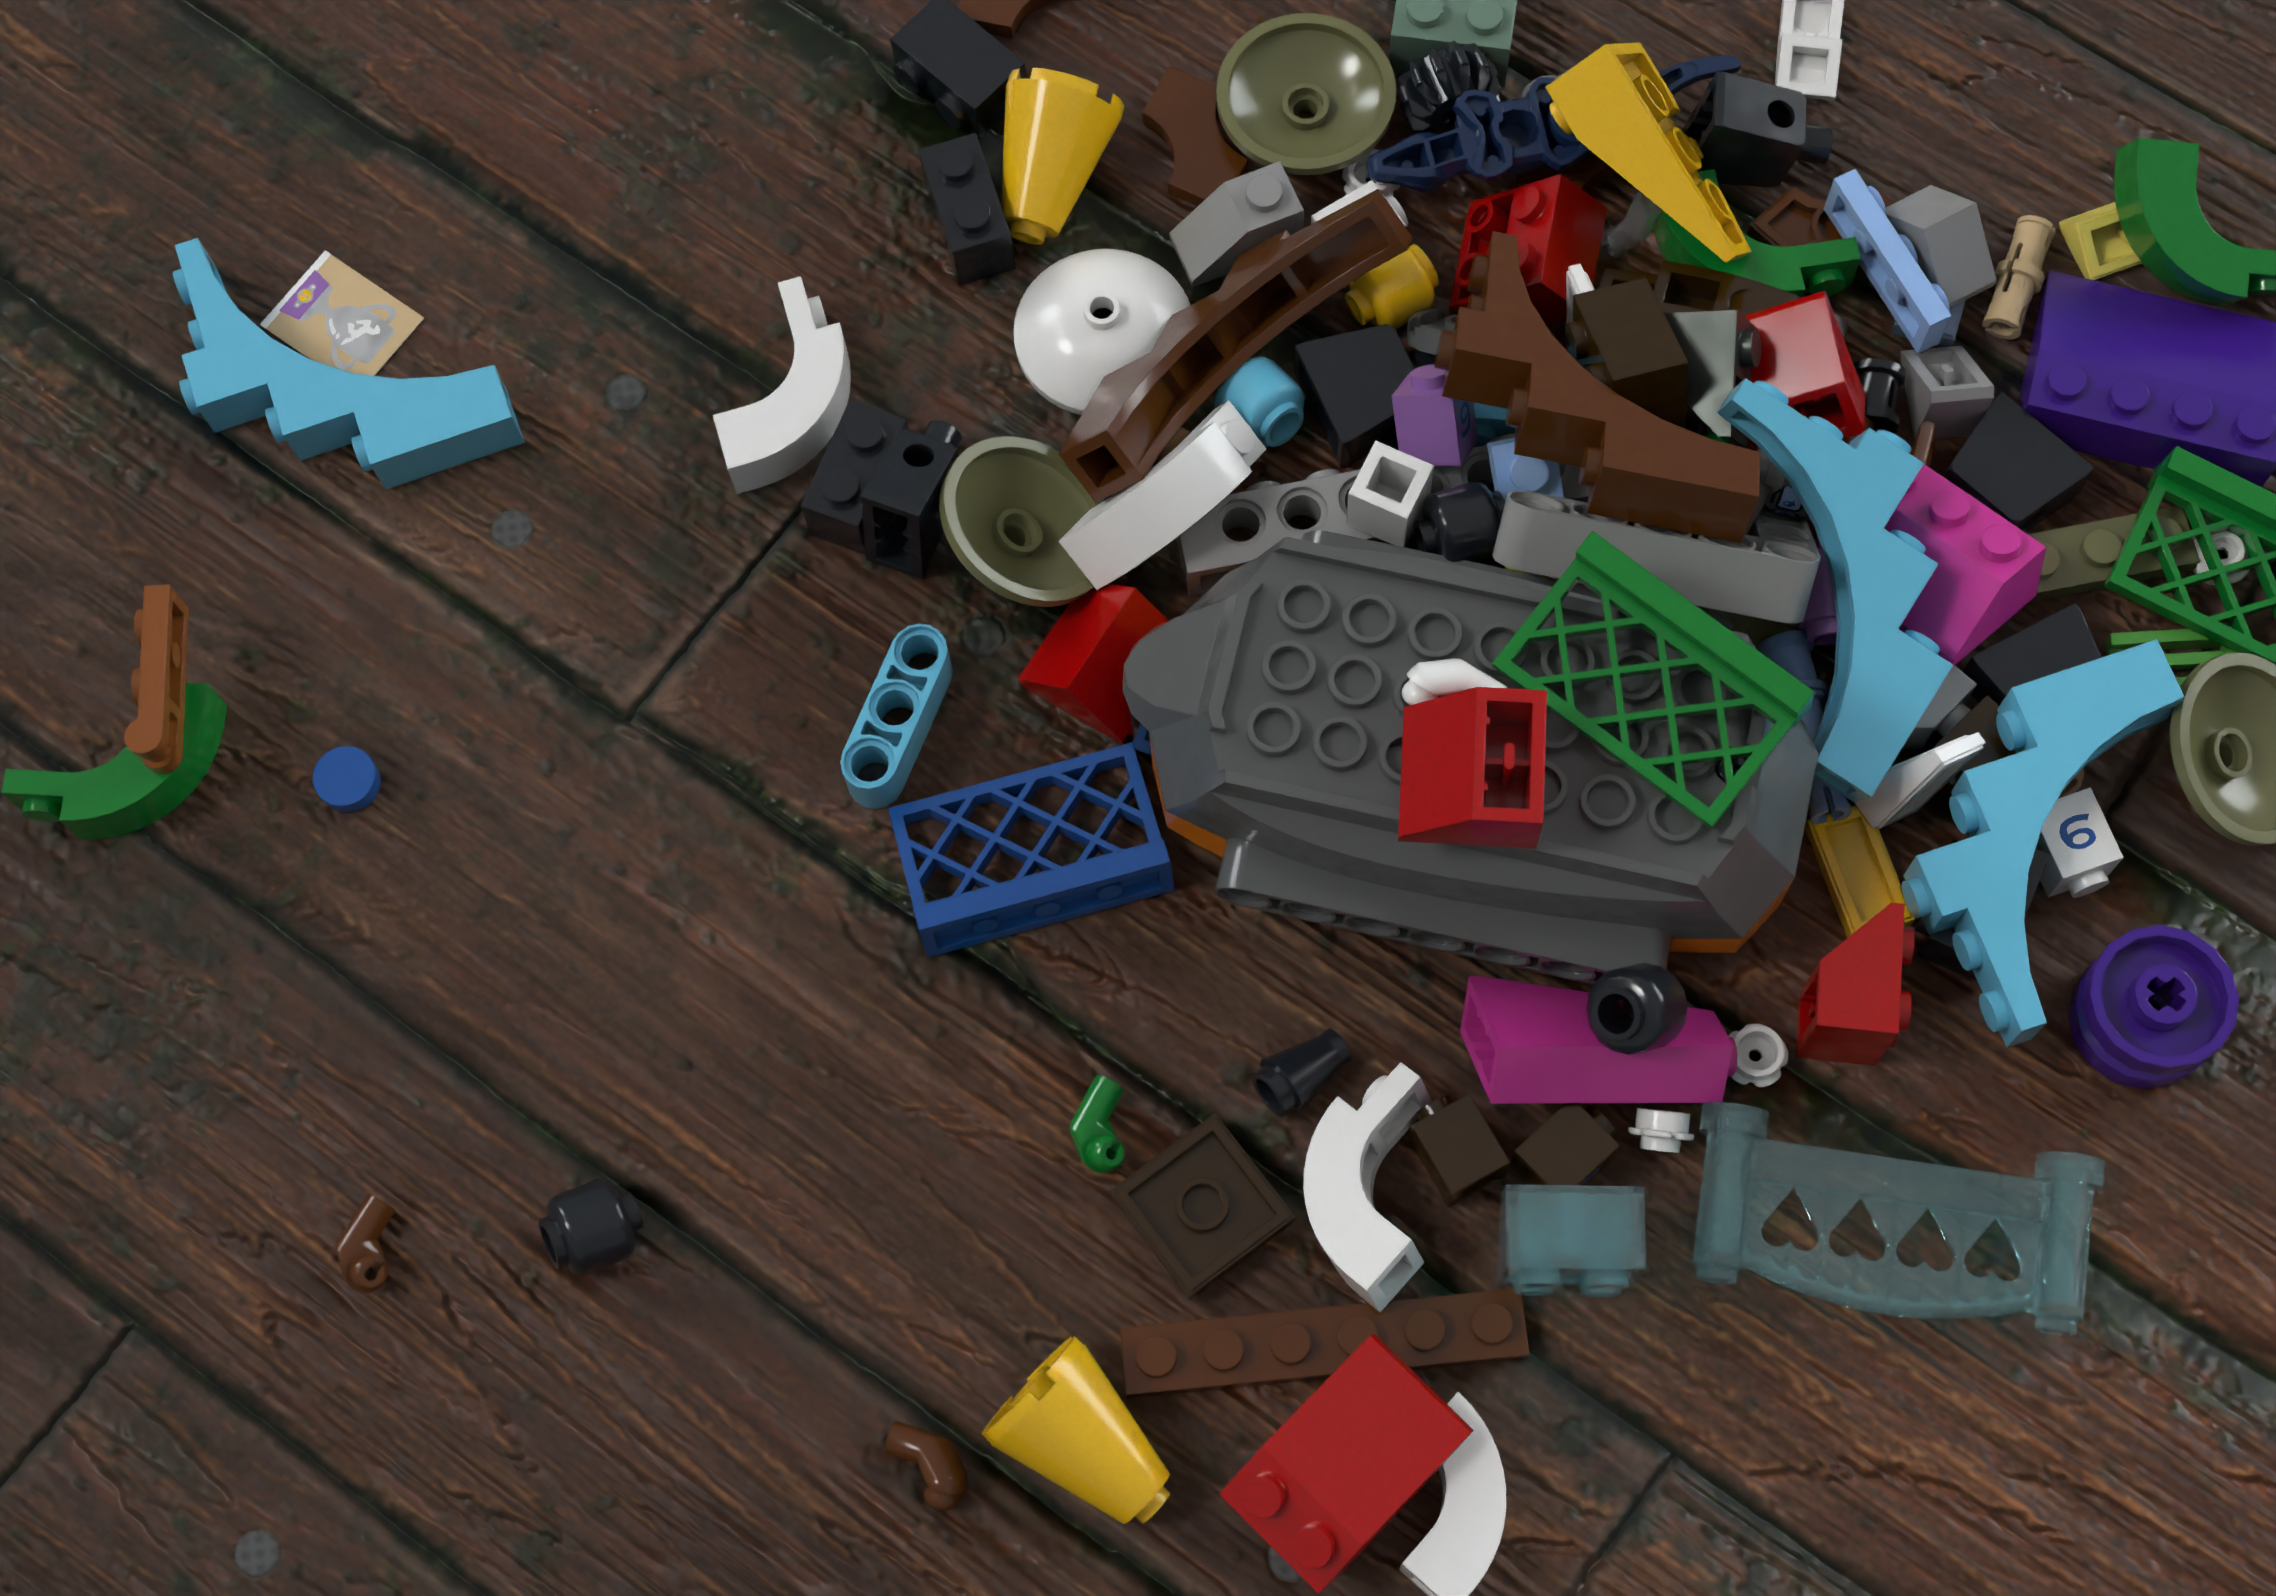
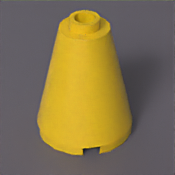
(1050, 148)
(1081, 1436)

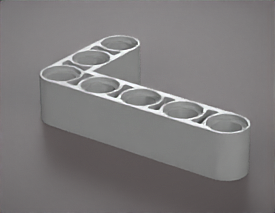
(1758, 578)

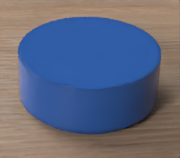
(346, 779)

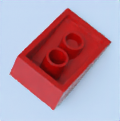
(1346, 1463)

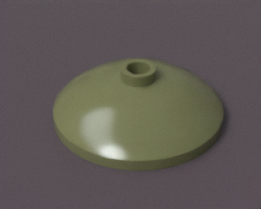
(1309, 67)
(1018, 494)
(2227, 746)

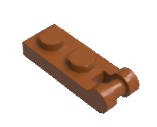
(160, 681)

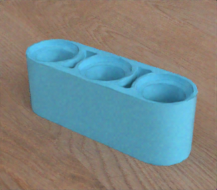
(895, 688)

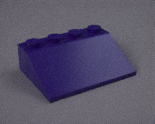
(2152, 373)

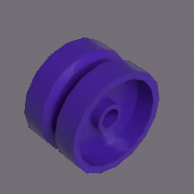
(2153, 1007)

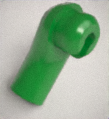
(1092, 1129)

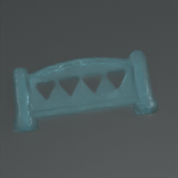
(2041, 1218)

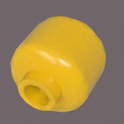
(1394, 290)

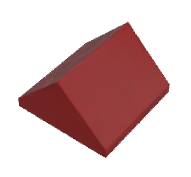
(1085, 654)

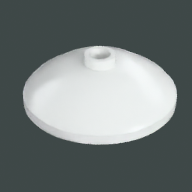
(1069, 349)

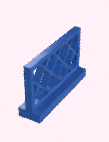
(1040, 897)

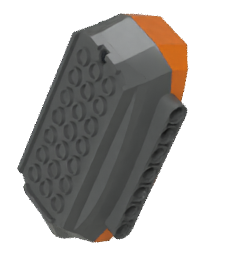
(1284, 750)

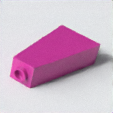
(1539, 1049)

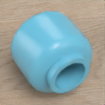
(1264, 399)

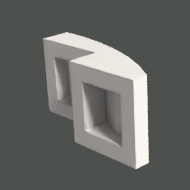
(1810, 47)

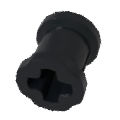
(1881, 383)

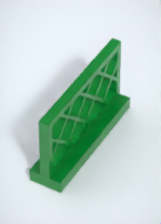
(2231, 505)
(1688, 632)

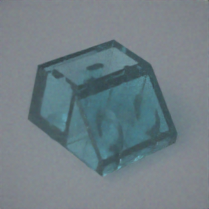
(1571, 1238)

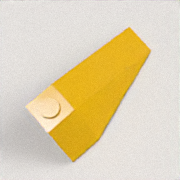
(1624, 117)

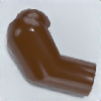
(360, 1249)
(937, 1461)

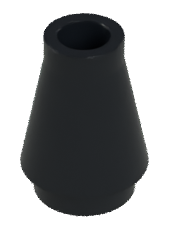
(1299, 1073)

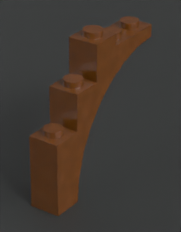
(1206, 342)
(1565, 415)

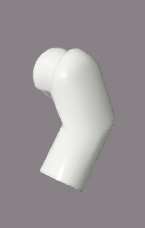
(1443, 678)

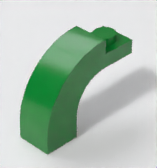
(2170, 233)
(1794, 269)
(123, 792)

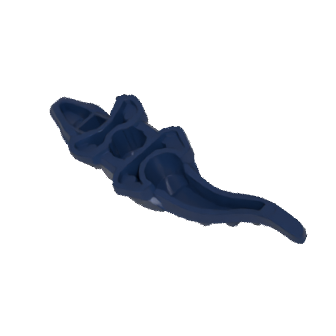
(1506, 136)

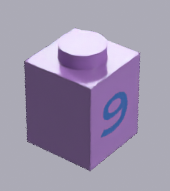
(1433, 425)

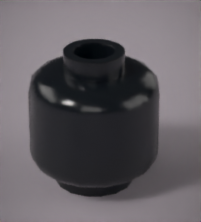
(1460, 523)
(1636, 1008)
(590, 1227)

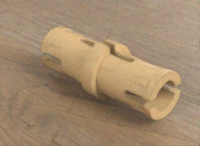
(2019, 277)

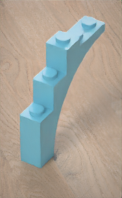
(394, 424)
(1876, 576)
(1982, 880)

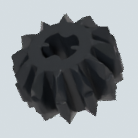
(1437, 81)

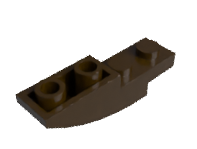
(1702, 289)

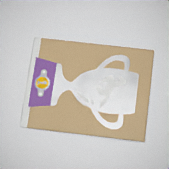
(341, 318)

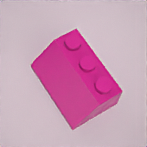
(1982, 570)

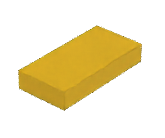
(1856, 869)

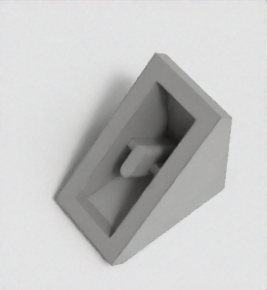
(1946, 240)
(1946, 389)

